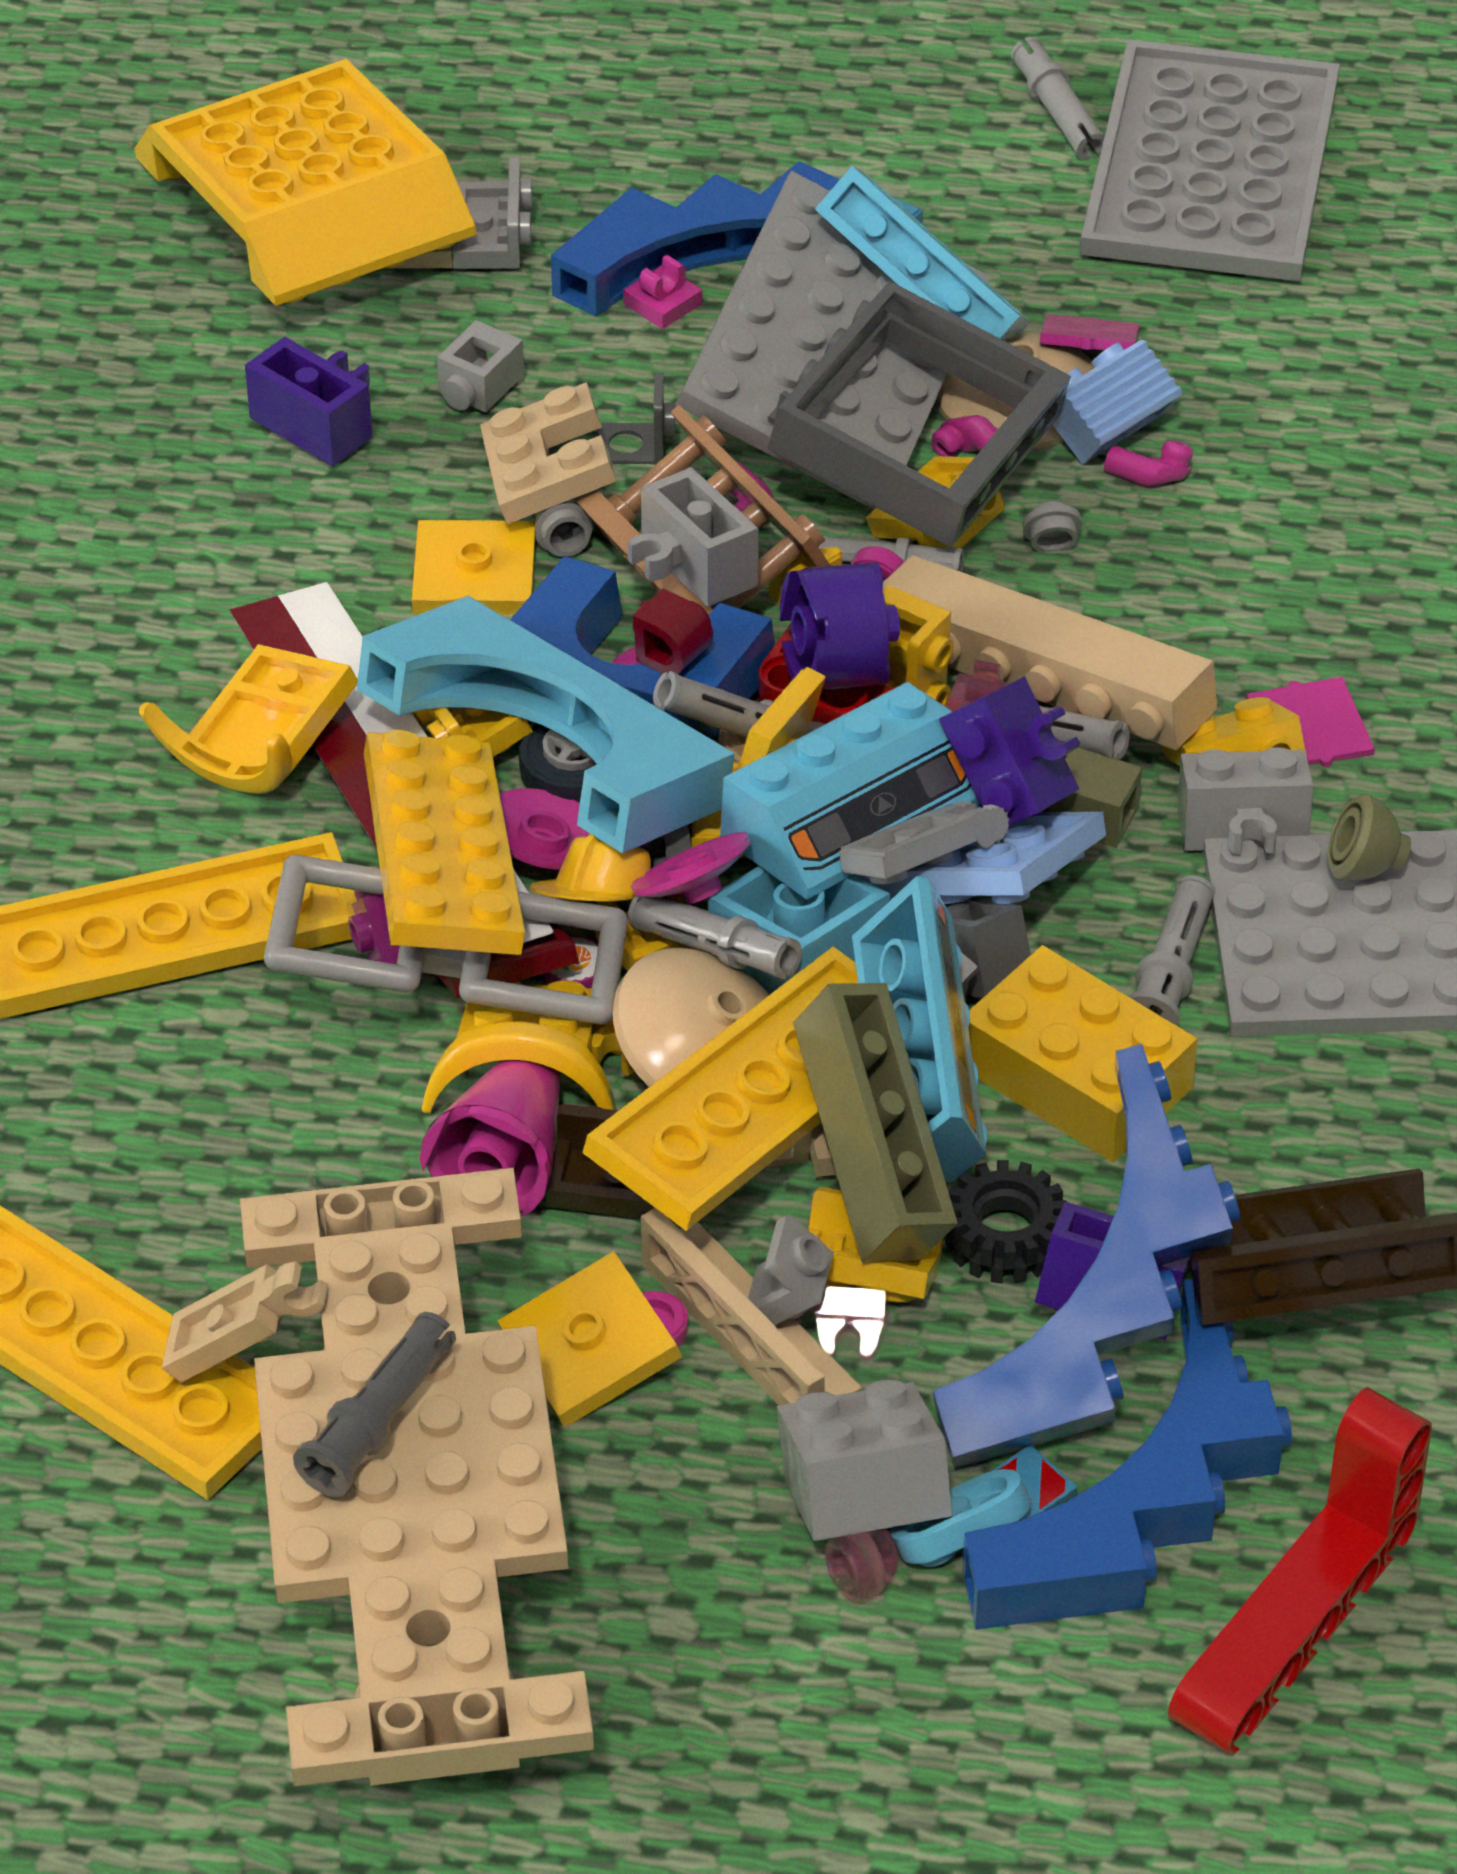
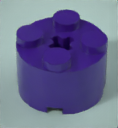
(839, 624)

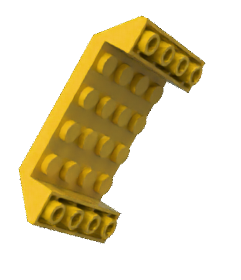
(314, 179)

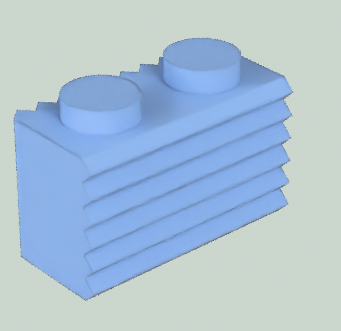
(1114, 399)

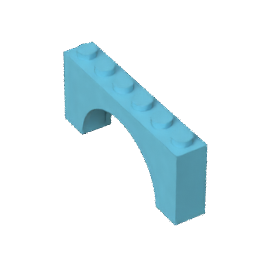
(648, 766)

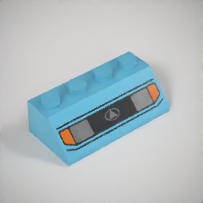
(842, 786)
(917, 955)

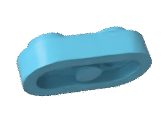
(976, 1504)

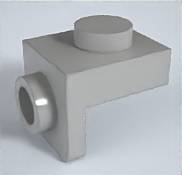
(792, 1274)

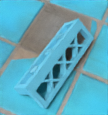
(915, 255)

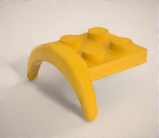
(259, 720)
(506, 1034)

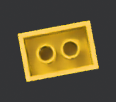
(1053, 1042)

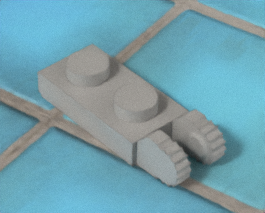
(923, 841)

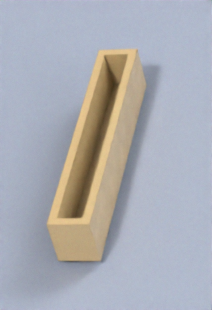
(1068, 655)

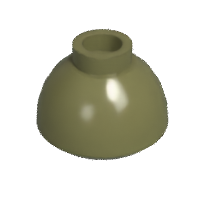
(1366, 841)

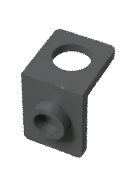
(650, 433)

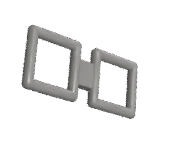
(467, 965)

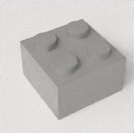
(864, 1460)

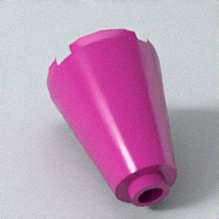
(500, 1124)

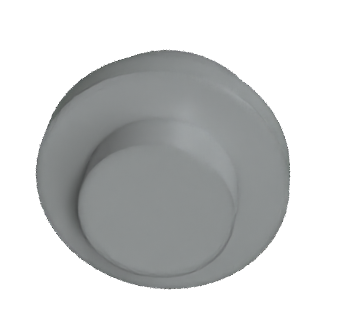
(1052, 526)

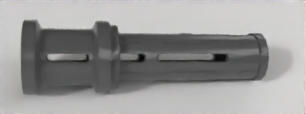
(360, 1423)

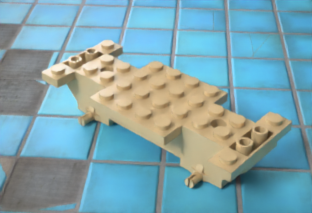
(437, 1511)

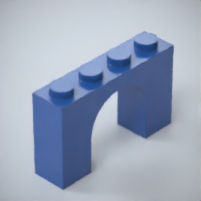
(582, 605)

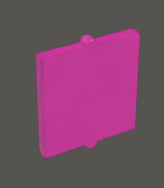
(1087, 332)
(1327, 719)

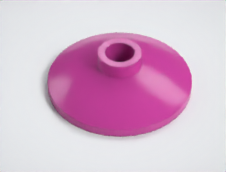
(540, 826)
(693, 870)

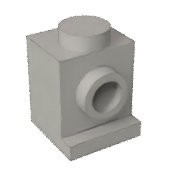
(473, 380)

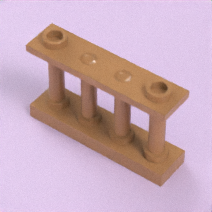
(617, 513)

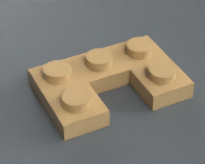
(519, 457)

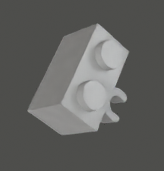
(696, 538)
(1244, 797)

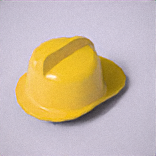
(596, 872)

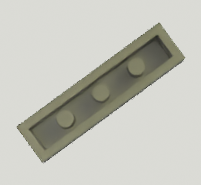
(874, 1122)

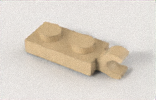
(237, 1318)

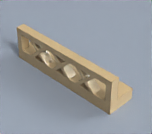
(716, 1294)

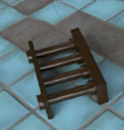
(1326, 1249)

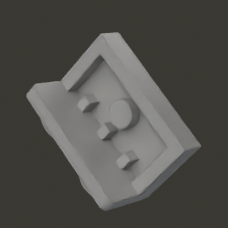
(498, 221)

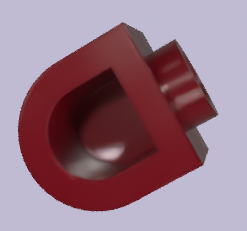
(670, 632)

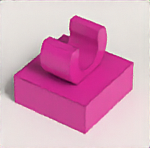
(663, 294)

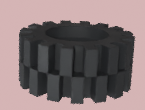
(1003, 1192)

